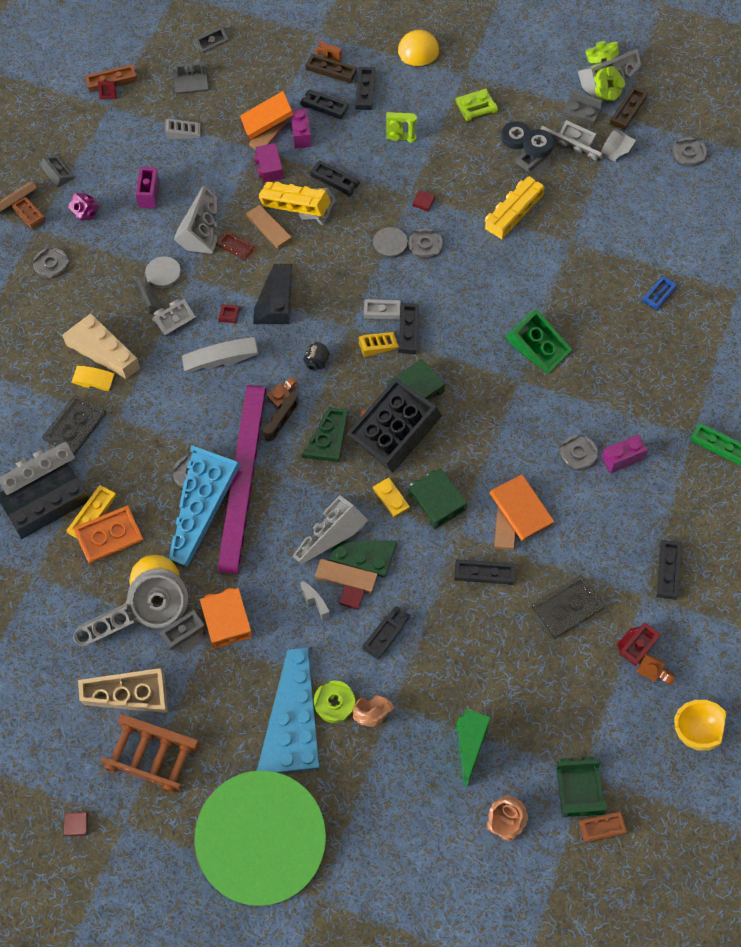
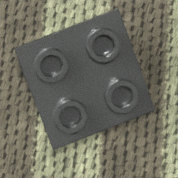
(190, 77)

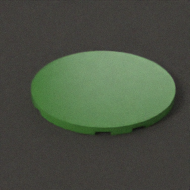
(260, 838)

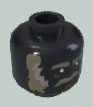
(316, 356)

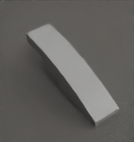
(218, 354)

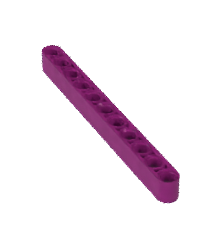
(241, 485)

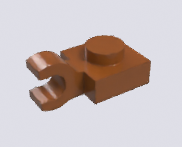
(329, 51)
(279, 392)
(653, 668)

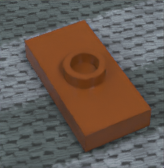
(28, 212)
(602, 827)

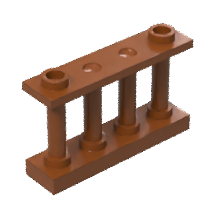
(148, 732)

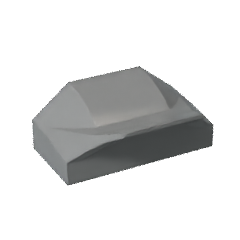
(617, 145)

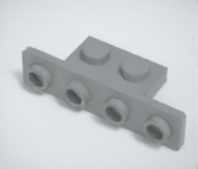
(578, 138)
(34, 468)

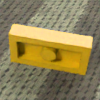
(391, 497)

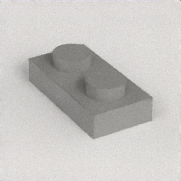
(382, 309)

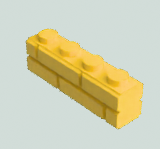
(294, 198)
(514, 207)

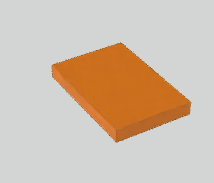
(266, 115)
(521, 507)
(108, 534)

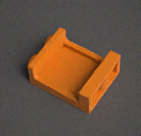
(225, 617)

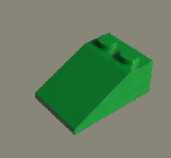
(538, 341)
(471, 734)

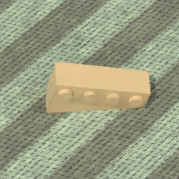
(101, 346)
(129, 691)

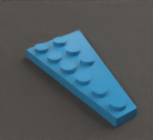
(201, 496)
(291, 732)

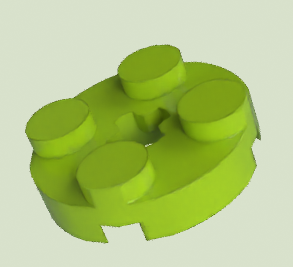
(602, 51)
(616, 83)
(329, 692)

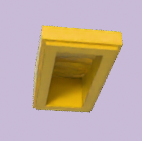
(372, 350)

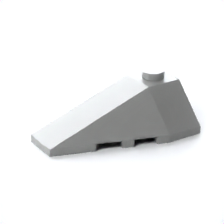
(624, 63)
(197, 226)
(341, 523)

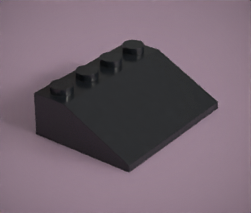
(394, 424)
(44, 500)

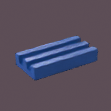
(652, 302)

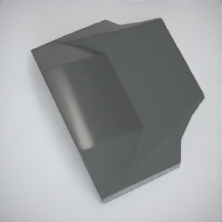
(532, 164)
(184, 633)

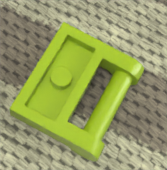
(476, 100)
(395, 126)

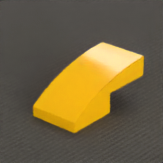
(93, 377)

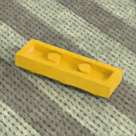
(94, 508)

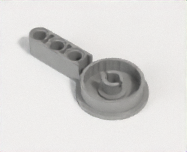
(141, 607)

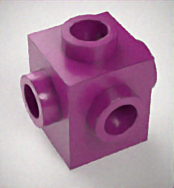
(83, 206)

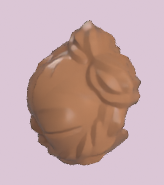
(373, 711)
(507, 818)

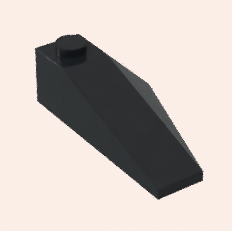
(274, 300)

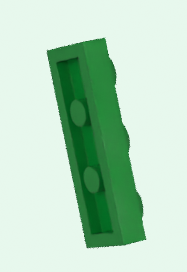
(717, 443)

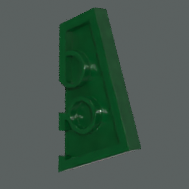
(328, 438)
(365, 555)

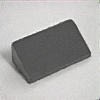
(211, 39)
(56, 170)
(148, 296)

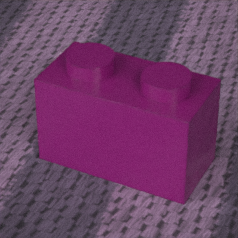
(301, 128)
(269, 163)
(147, 187)
(624, 453)

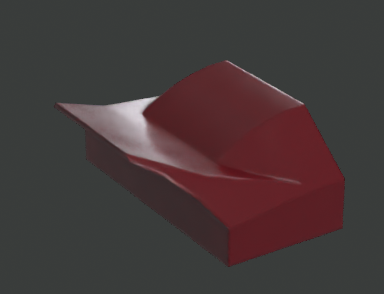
(637, 643)

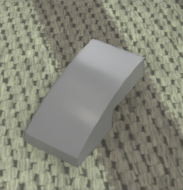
(312, 598)

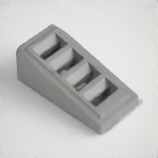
(172, 131)

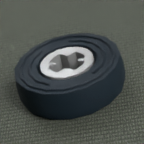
(510, 130)
(544, 138)

